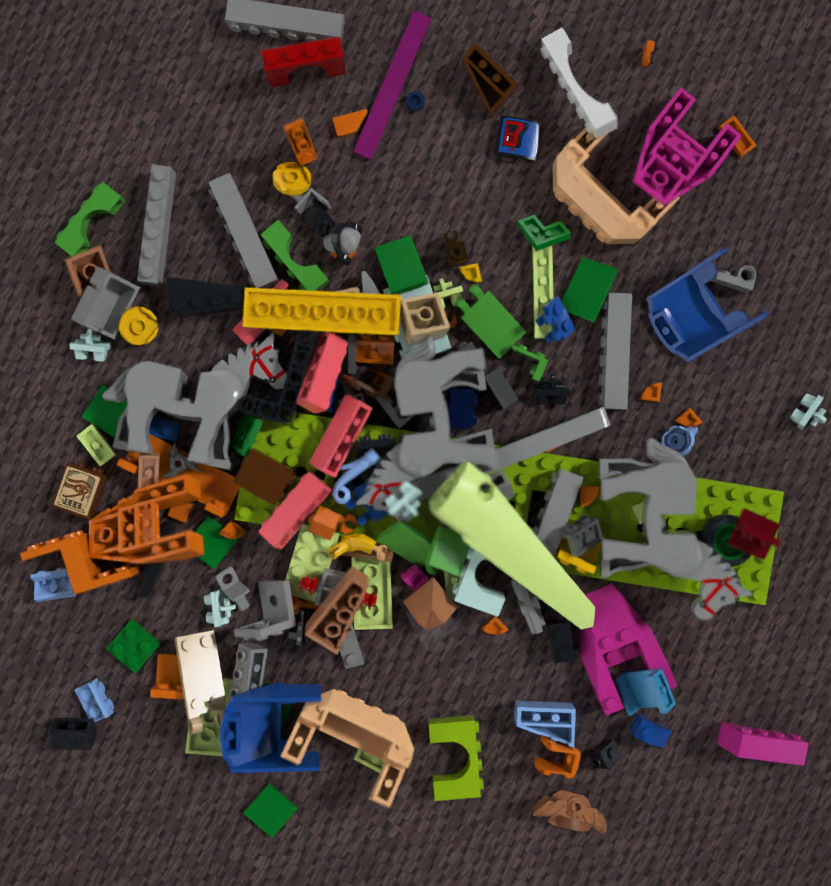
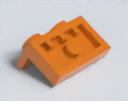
(375, 348)

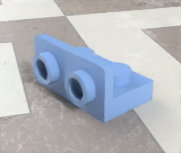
(94, 700)

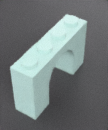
(441, 345)
(474, 594)

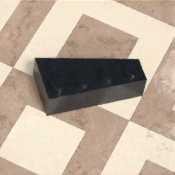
(202, 297)

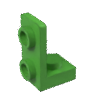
(536, 369)

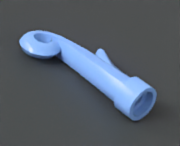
(353, 469)

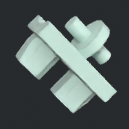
(90, 342)
(812, 403)
(407, 503)
(220, 608)

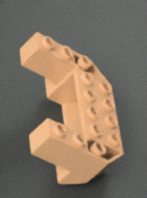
(595, 203)
(360, 727)

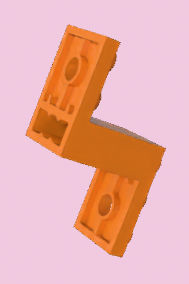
(83, 571)

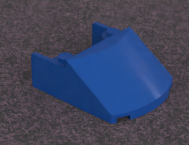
(690, 317)
(253, 729)

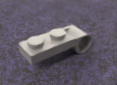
(351, 650)

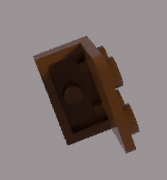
(375, 385)

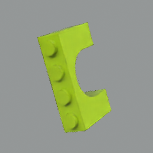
(467, 781)

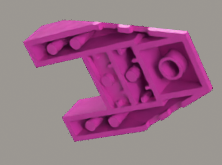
(672, 159)
(615, 638)

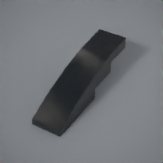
(154, 570)

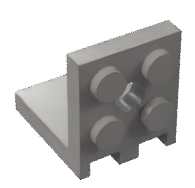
(276, 615)

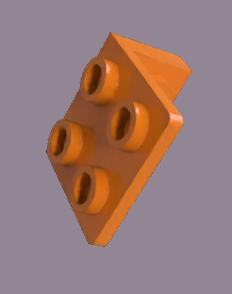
(168, 678)

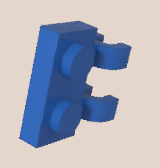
(558, 317)
(376, 514)

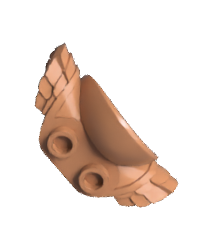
(570, 812)

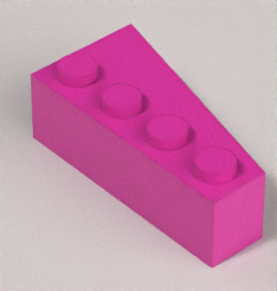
(762, 744)

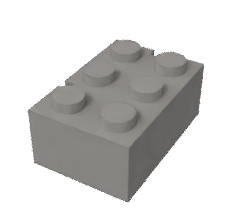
(105, 302)

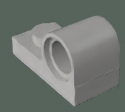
(736, 282)
(387, 404)

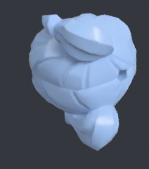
(683, 435)

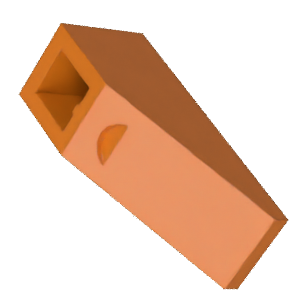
(300, 142)

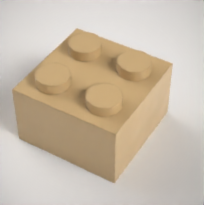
(423, 318)

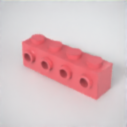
(322, 372)
(340, 435)
(294, 510)

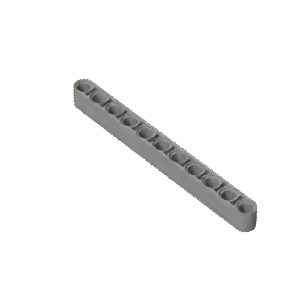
(525, 447)

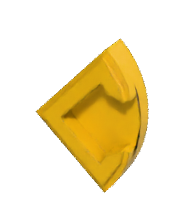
(471, 273)

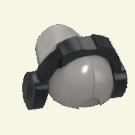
(343, 241)

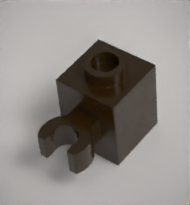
(455, 251)

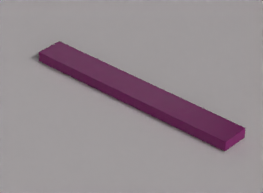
(392, 85)

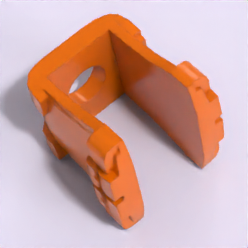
(569, 765)

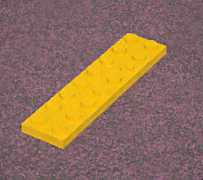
(322, 311)

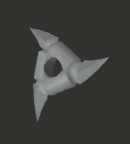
(174, 470)

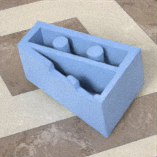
(548, 719)

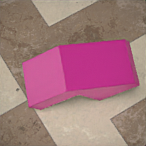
(414, 577)

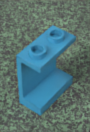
(645, 690)

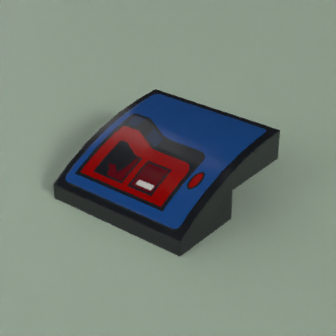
(517, 138)

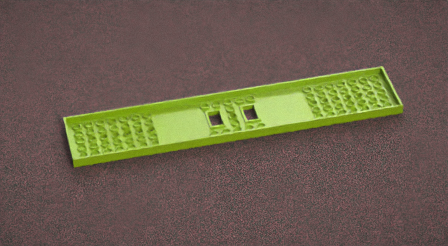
(298, 441)

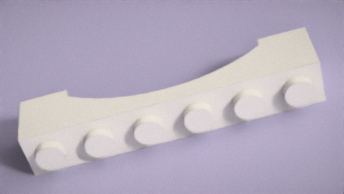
(598, 116)

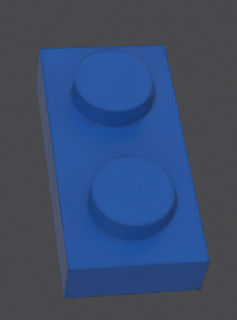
(164, 428)

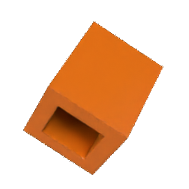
(324, 522)

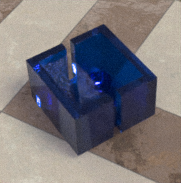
(461, 408)

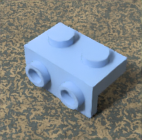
(52, 585)

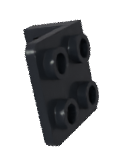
(382, 446)

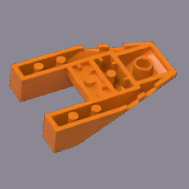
(132, 528)

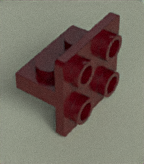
(754, 534)

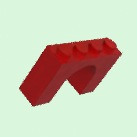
(283, 60)

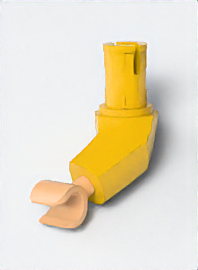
(360, 542)

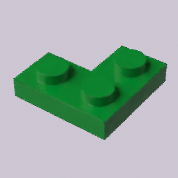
(541, 236)

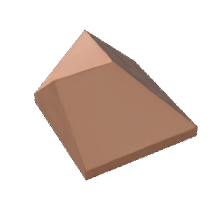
(83, 266)
(430, 605)

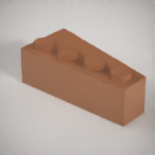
(336, 613)

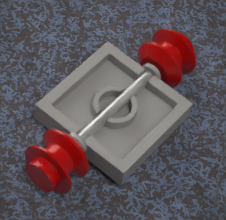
(328, 582)

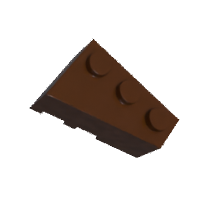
(489, 79)

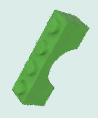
(103, 201)
(279, 240)

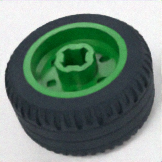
(715, 534)

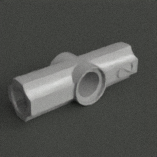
(529, 607)

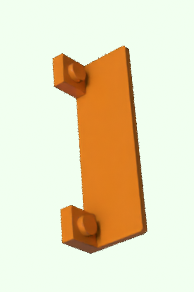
(215, 484)

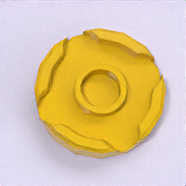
(291, 178)
(138, 325)

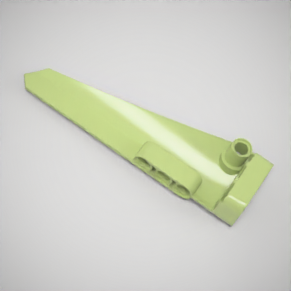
(504, 538)

